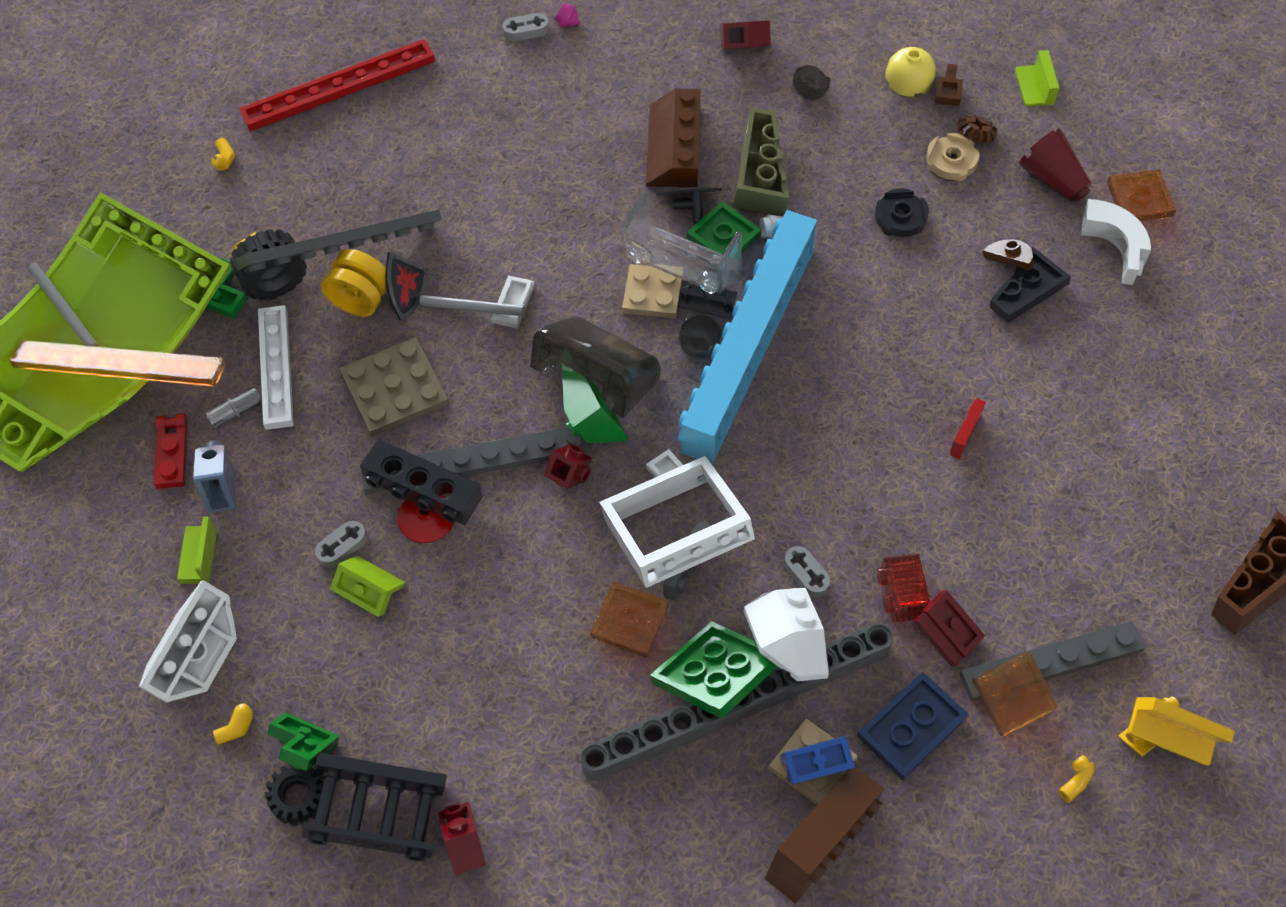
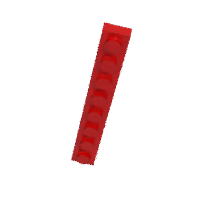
(336, 85)

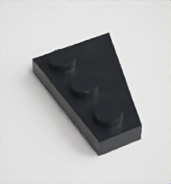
(1028, 288)

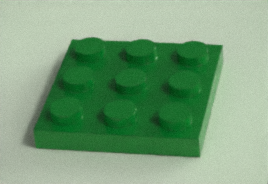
(714, 669)

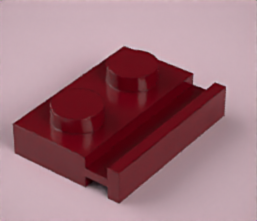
(949, 628)

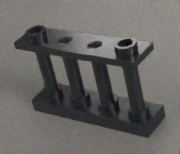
(364, 775)

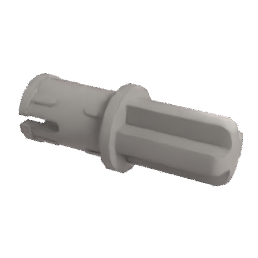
(233, 407)

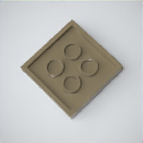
(393, 386)

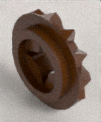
(976, 129)

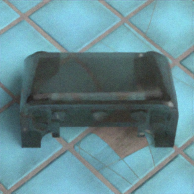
(599, 355)

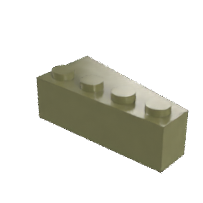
(760, 171)

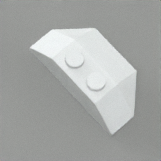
(789, 632)
(192, 646)

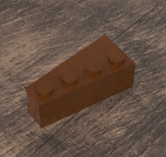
(823, 834)

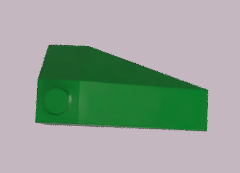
(587, 410)

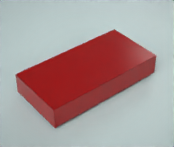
(967, 428)

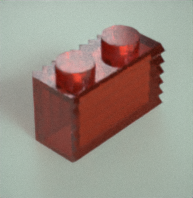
(904, 587)

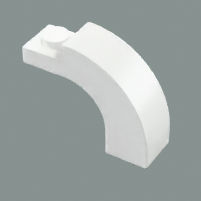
(1123, 230)

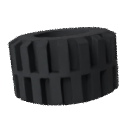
(272, 280)

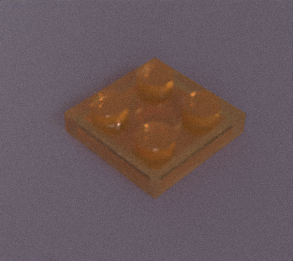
(1142, 194)
(629, 619)
(1015, 693)

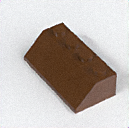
(674, 140)

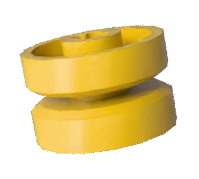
(355, 282)

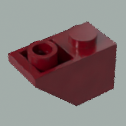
(745, 34)
(461, 838)

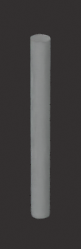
(62, 305)
(472, 305)

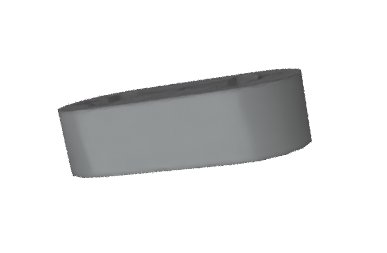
(525, 27)
(341, 544)
(811, 567)

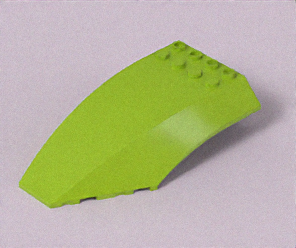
(131, 291)

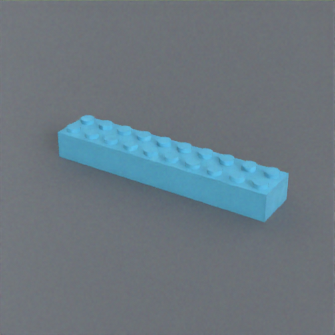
(747, 337)

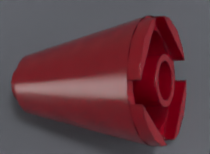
(1057, 166)

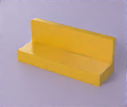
(1177, 729)

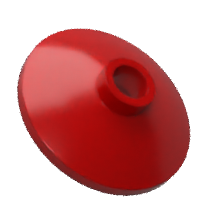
(421, 527)

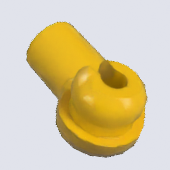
(225, 157)
(237, 726)
(1079, 781)

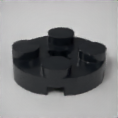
(901, 225)

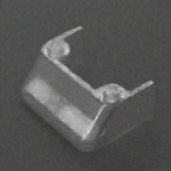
(678, 255)

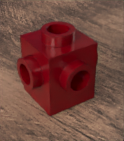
(568, 466)

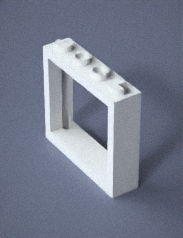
(691, 549)

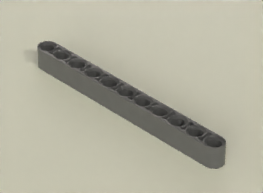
(756, 701)

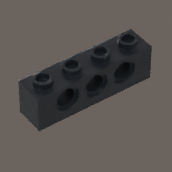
(386, 458)

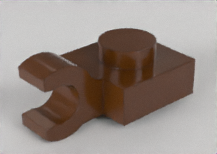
(949, 88)

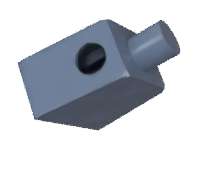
(210, 464)

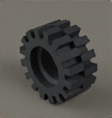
(278, 788)

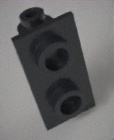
(697, 299)

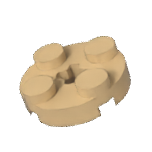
(952, 169)

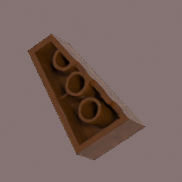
(1257, 581)

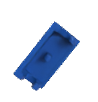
(817, 760)

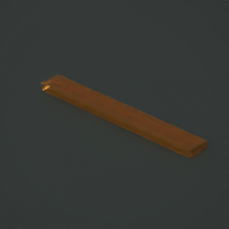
(118, 362)

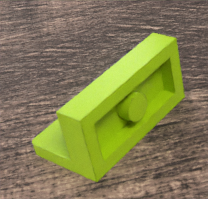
(1038, 81)
(197, 553)
(365, 584)

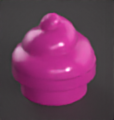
(567, 16)

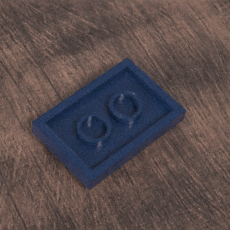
(912, 725)

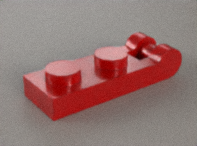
(170, 451)

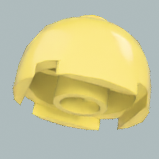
(911, 71)

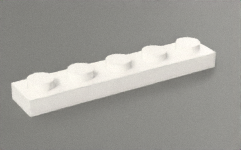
(275, 367)

